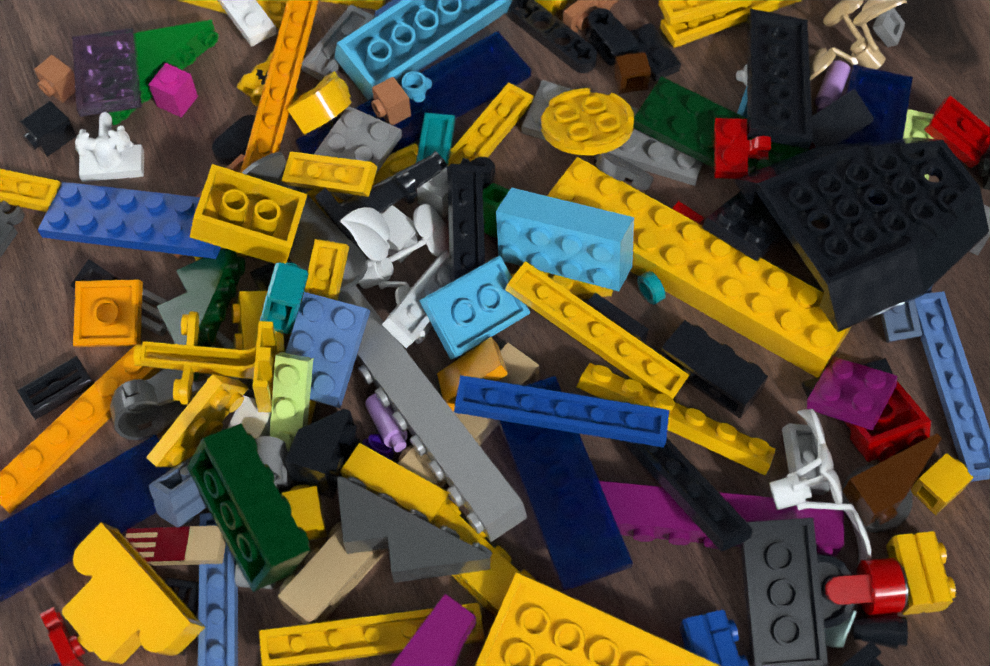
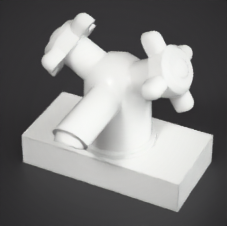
(109, 154)

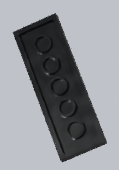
(778, 79)

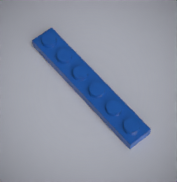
(562, 411)

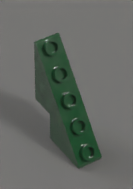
(208, 290)

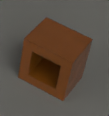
(632, 72)

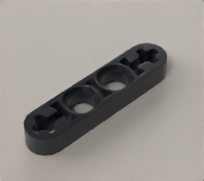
(555, 30)

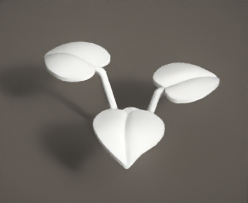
(372, 235)
(796, 490)

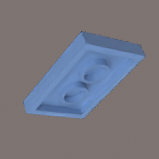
(331, 336)

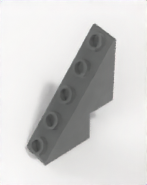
(414, 545)

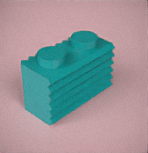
(284, 296)

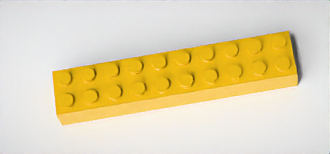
(712, 275)

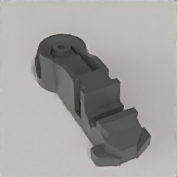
(153, 401)

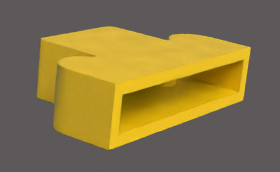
(125, 602)

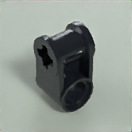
(609, 36)

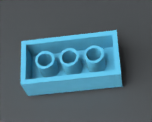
(565, 238)

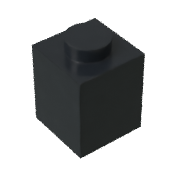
(47, 129)

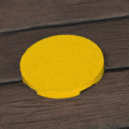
(587, 122)

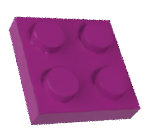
(852, 392)

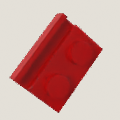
(960, 130)

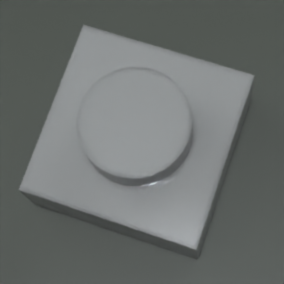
(889, 27)

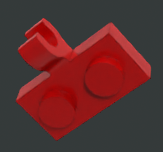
(734, 149)

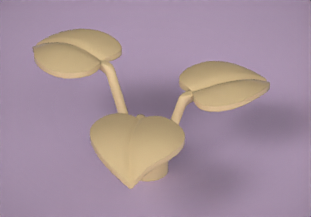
(864, 51)

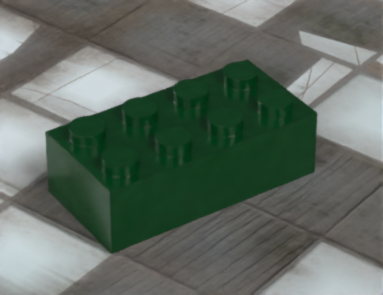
(248, 506)

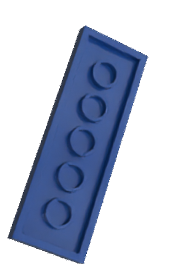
(125, 219)

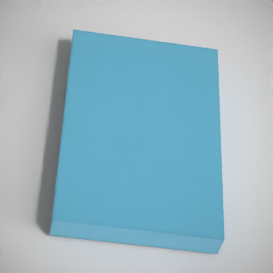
(473, 307)

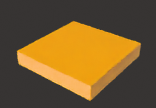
(107, 313)
(480, 362)

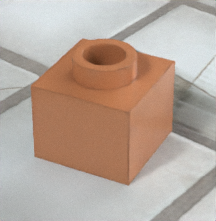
(55, 78)
(390, 101)

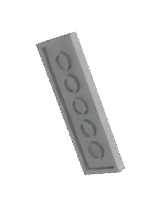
(639, 149)

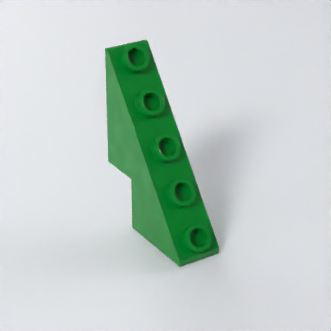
(170, 45)

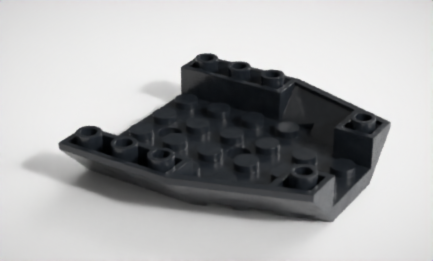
(872, 252)

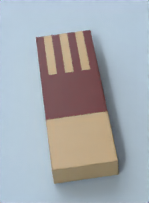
(179, 545)

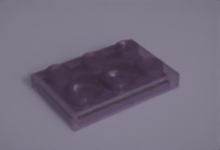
(106, 72)

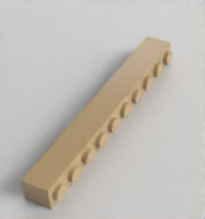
(332, 572)

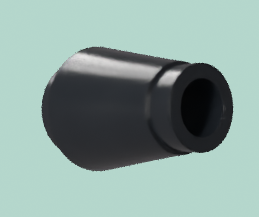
(883, 629)

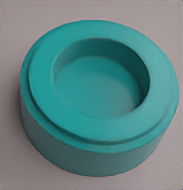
(651, 287)

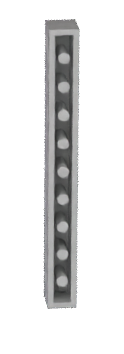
(435, 428)

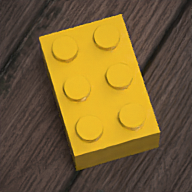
(247, 215)

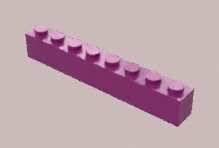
(653, 514)

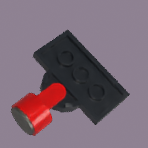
(799, 594)

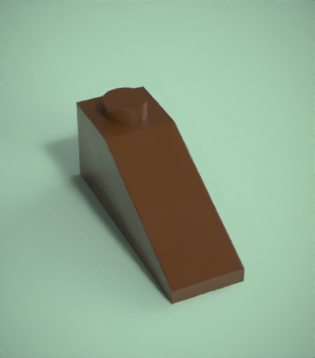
(883, 487)

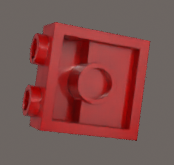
(898, 428)

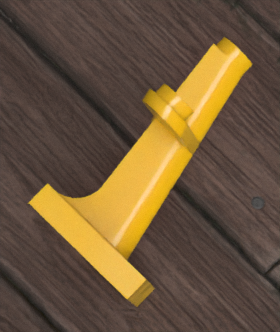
(248, 364)

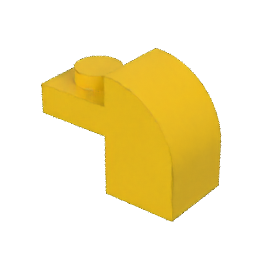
(320, 103)

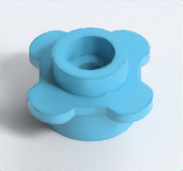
(418, 80)

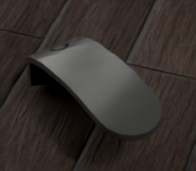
(312, 224)

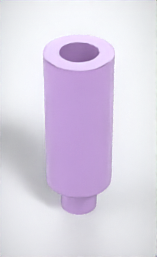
(832, 84)
(385, 424)

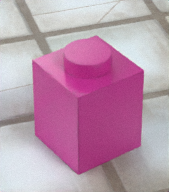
(173, 90)

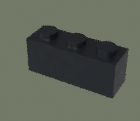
(715, 368)

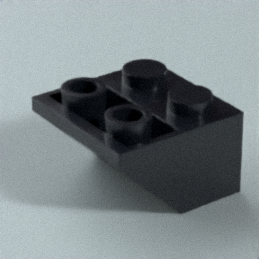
(322, 451)

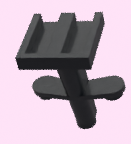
(385, 193)

